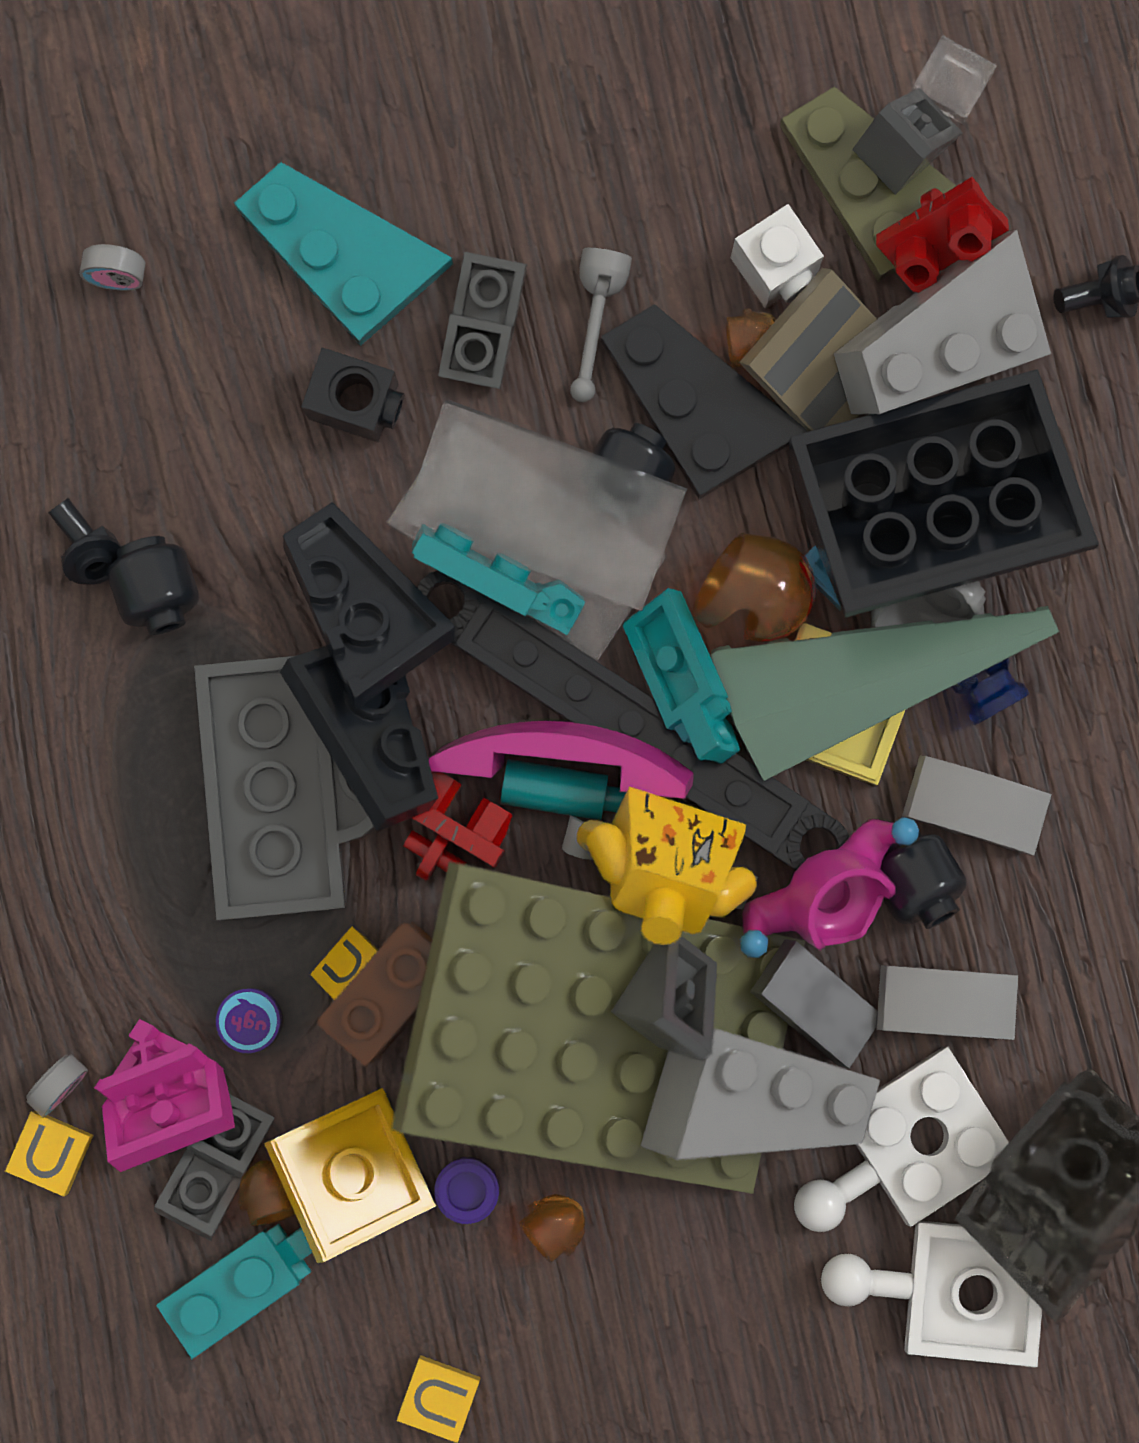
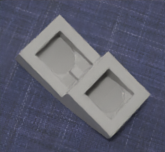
(976, 805)
(947, 1002)

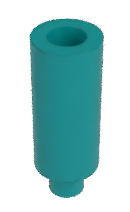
(559, 790)

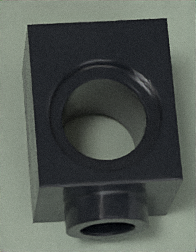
(337, 372)

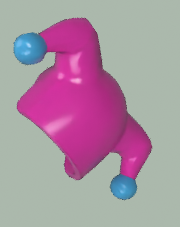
(831, 893)

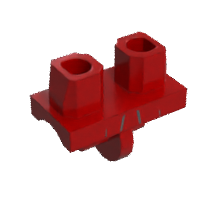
(942, 232)
(480, 836)

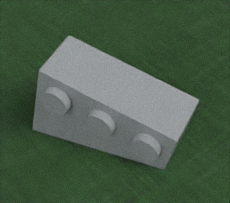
(950, 334)
(755, 1102)

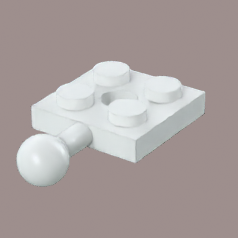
(913, 1180)
(936, 1321)

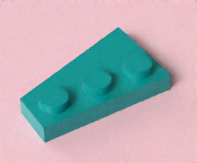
(341, 251)

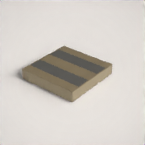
(797, 356)

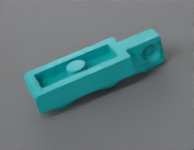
(498, 579)
(682, 675)
(236, 1288)

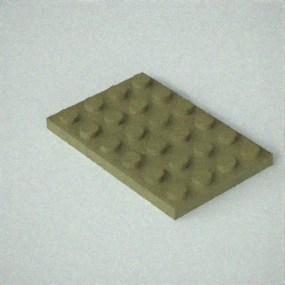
(522, 1036)

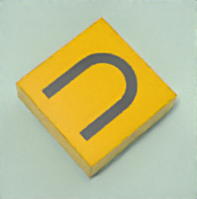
(343, 962)
(49, 1153)
(438, 1399)

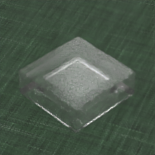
(955, 78)

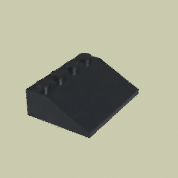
(940, 493)

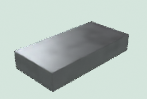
(816, 1003)

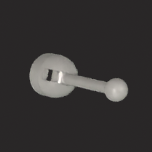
(603, 275)

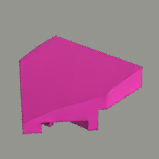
(161, 1099)

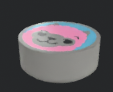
(112, 267)
(56, 1085)

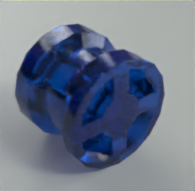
(992, 693)

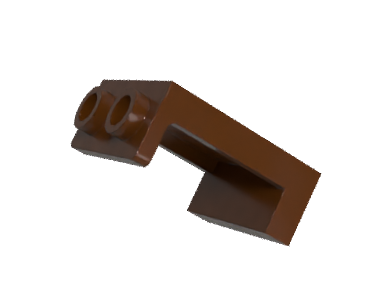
(381, 996)

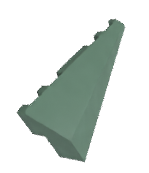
(822, 690)

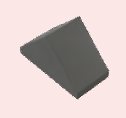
(906, 139)
(673, 999)

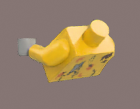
(665, 863)

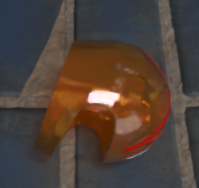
(762, 577)

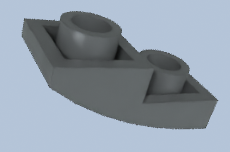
(482, 320)
(213, 1171)

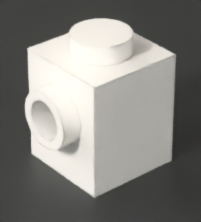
(777, 257)

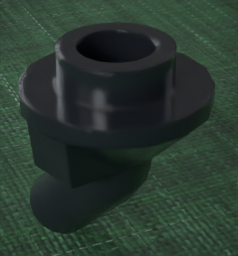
(1115, 289)
(89, 547)

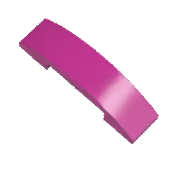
(641, 763)

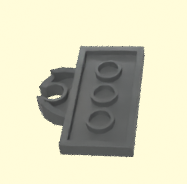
(270, 796)

